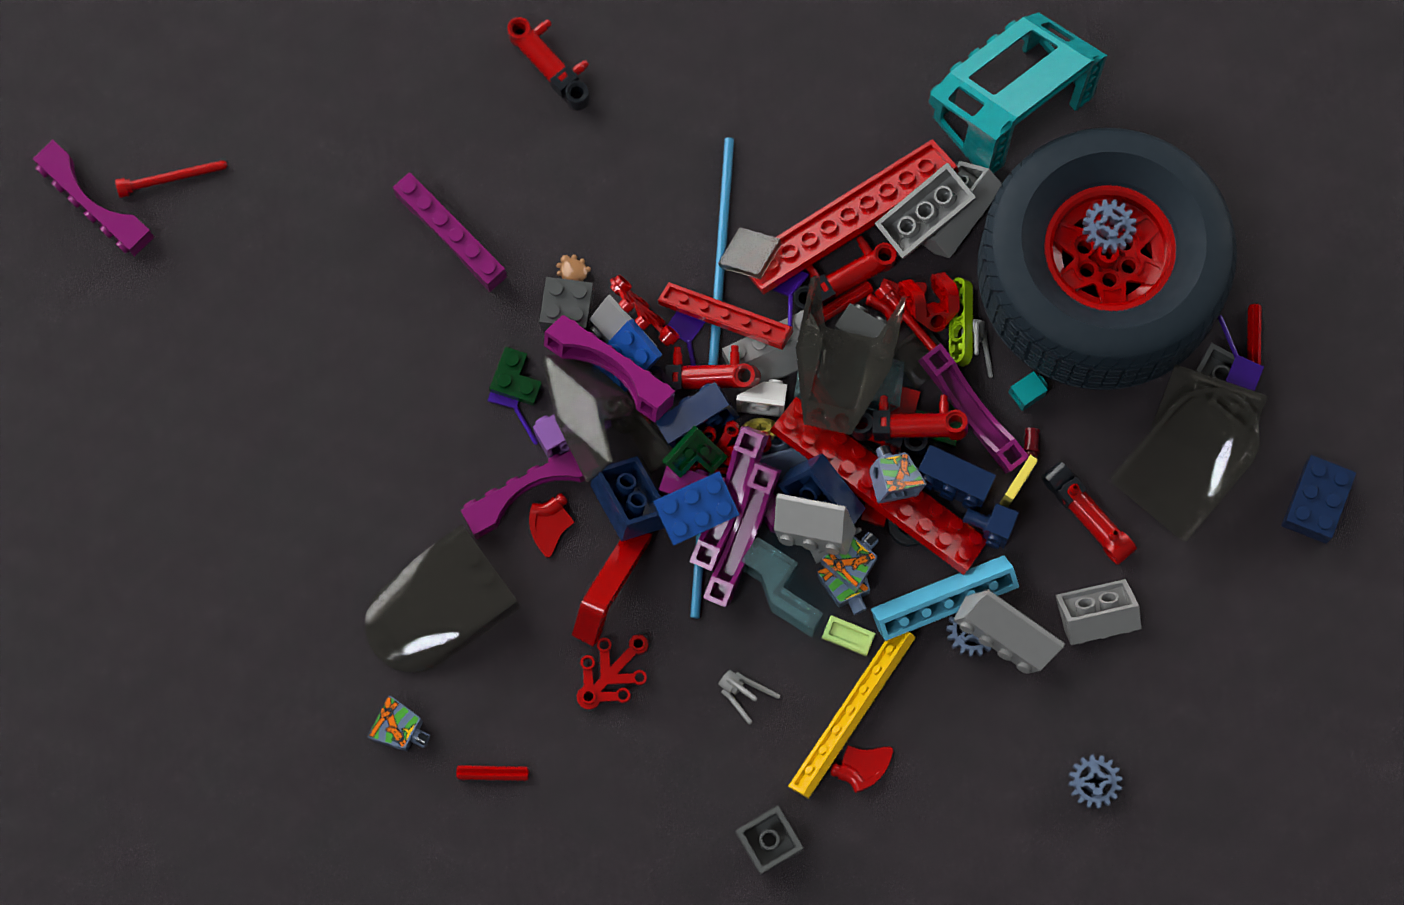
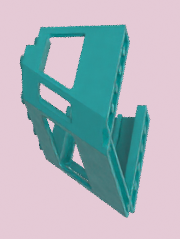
(993, 126)

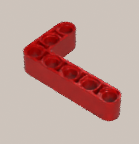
(606, 587)

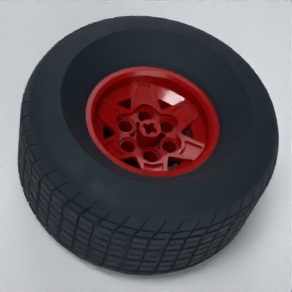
(1115, 336)

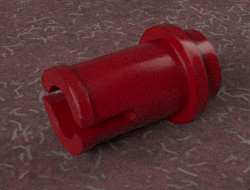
(1031, 442)

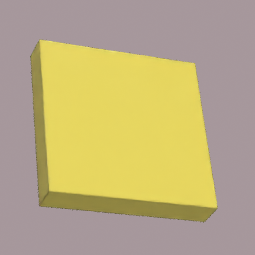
(1018, 481)

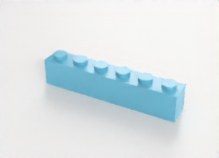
(942, 597)

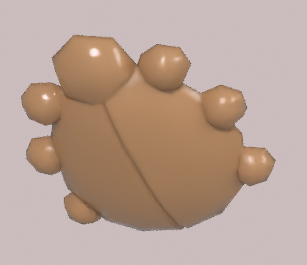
(572, 268)

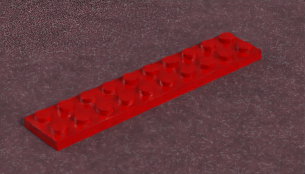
(850, 214)
(918, 516)

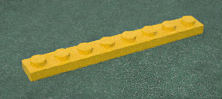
(850, 714)

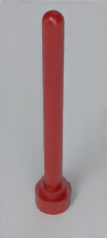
(127, 186)
(887, 294)

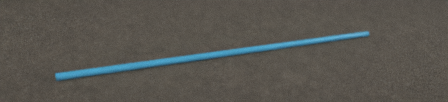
(715, 330)

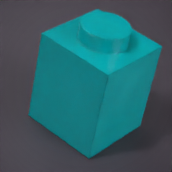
(1028, 390)

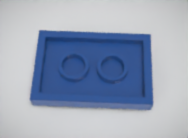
(633, 344)
(696, 508)

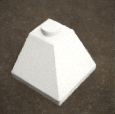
(763, 399)

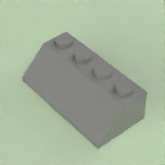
(984, 187)
(925, 210)
(770, 361)
(1007, 631)

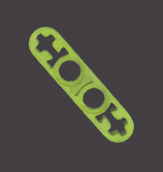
(962, 348)

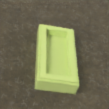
(848, 635)

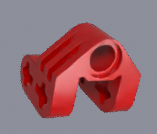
(944, 311)

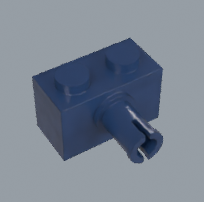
(995, 526)

